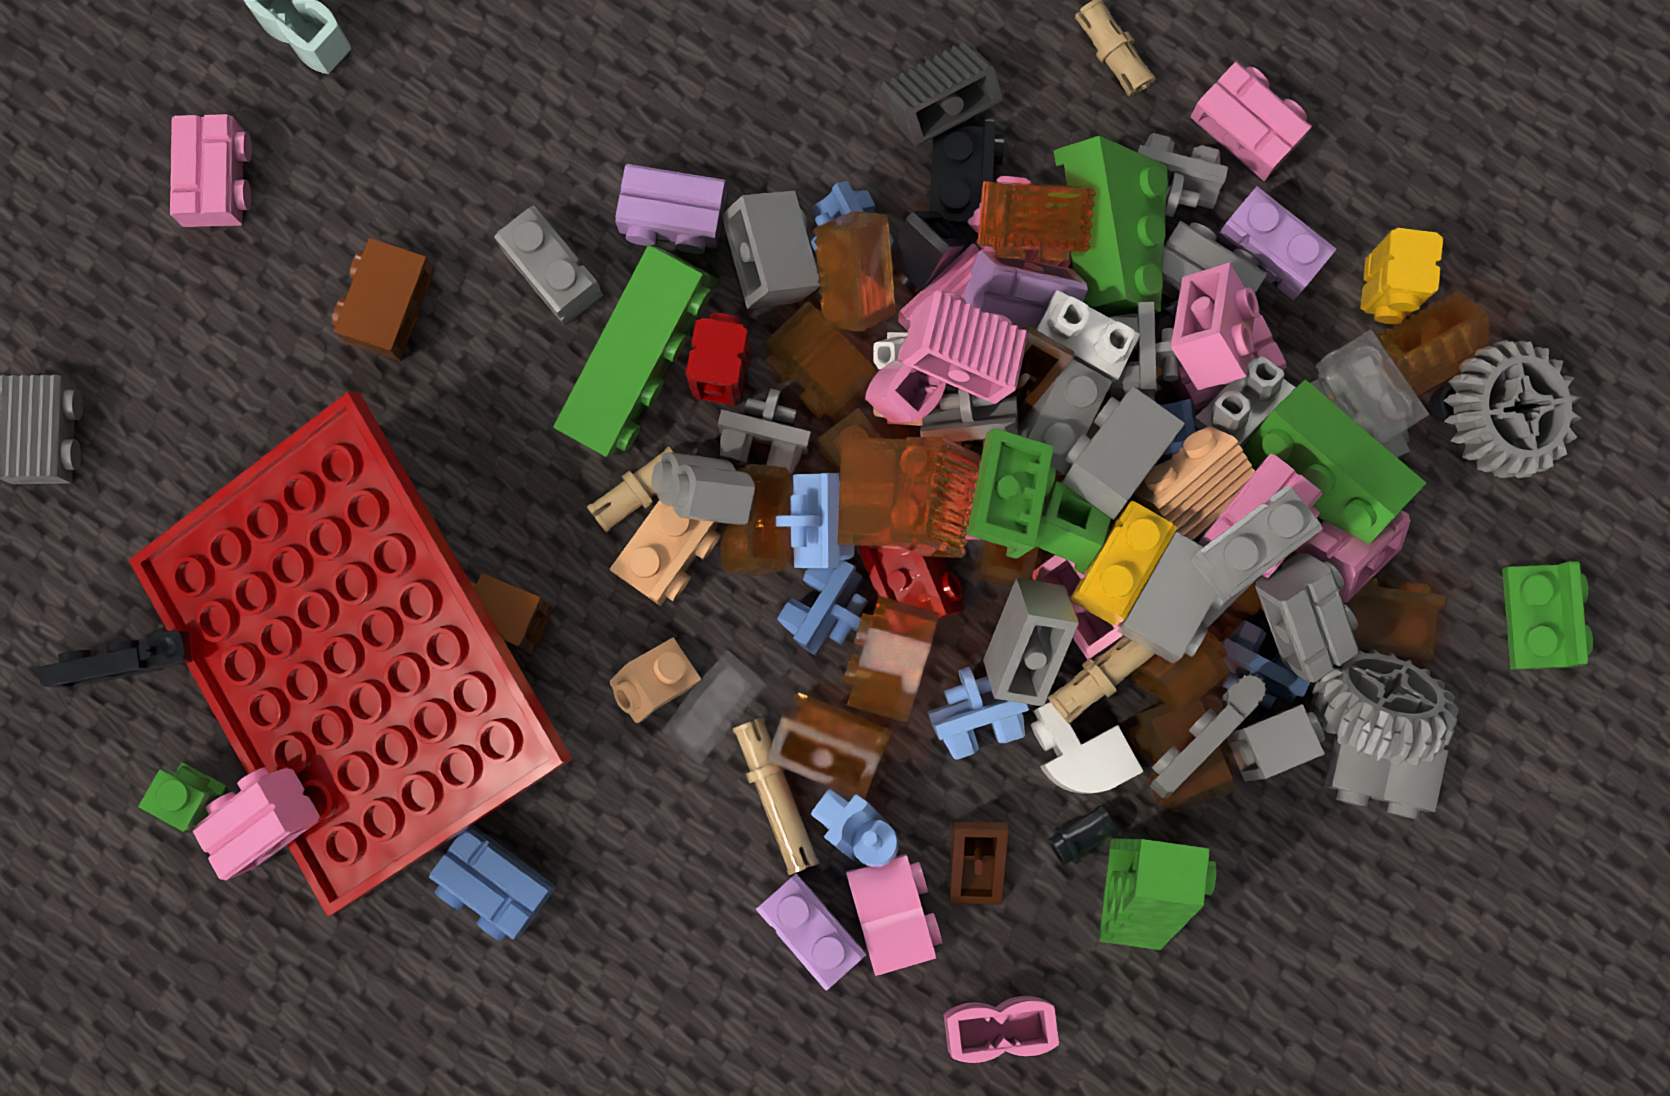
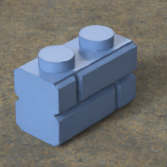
(490, 883)

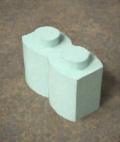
(306, 27)

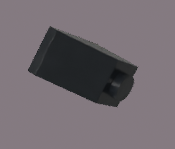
(925, 248)

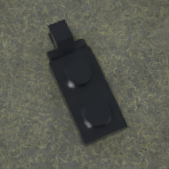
(120, 661)

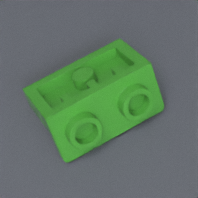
(1011, 492)
(1546, 616)

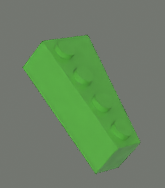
(635, 351)
(1153, 891)

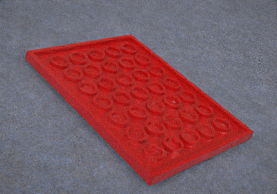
(350, 652)

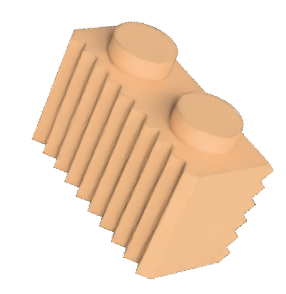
(1196, 482)

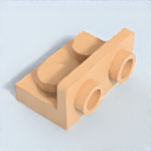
(663, 551)

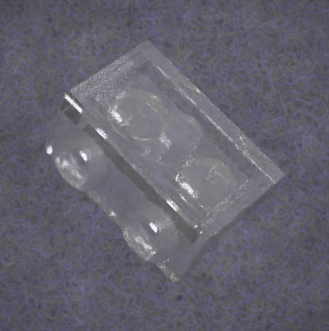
(1370, 388)

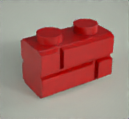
(719, 359)

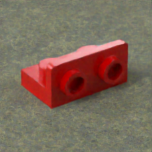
(914, 579)

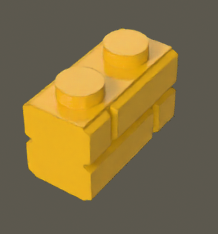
(1401, 274)
(1123, 563)

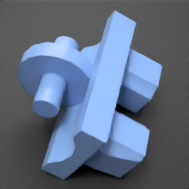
(815, 521)
(972, 707)
(857, 829)

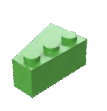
(1127, 224)
(1357, 475)

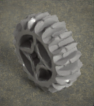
(1512, 377)
(1386, 708)

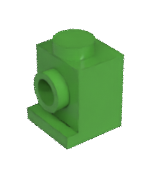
(1073, 527)
(181, 796)

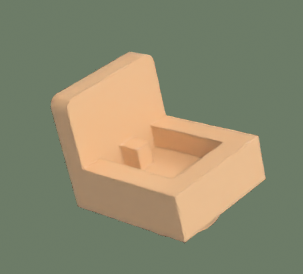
(653, 680)

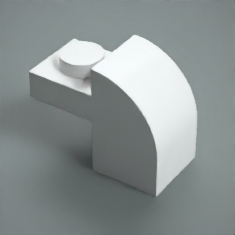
(1083, 767)

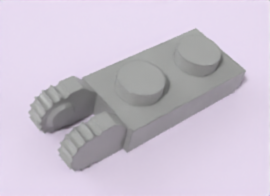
(1210, 732)

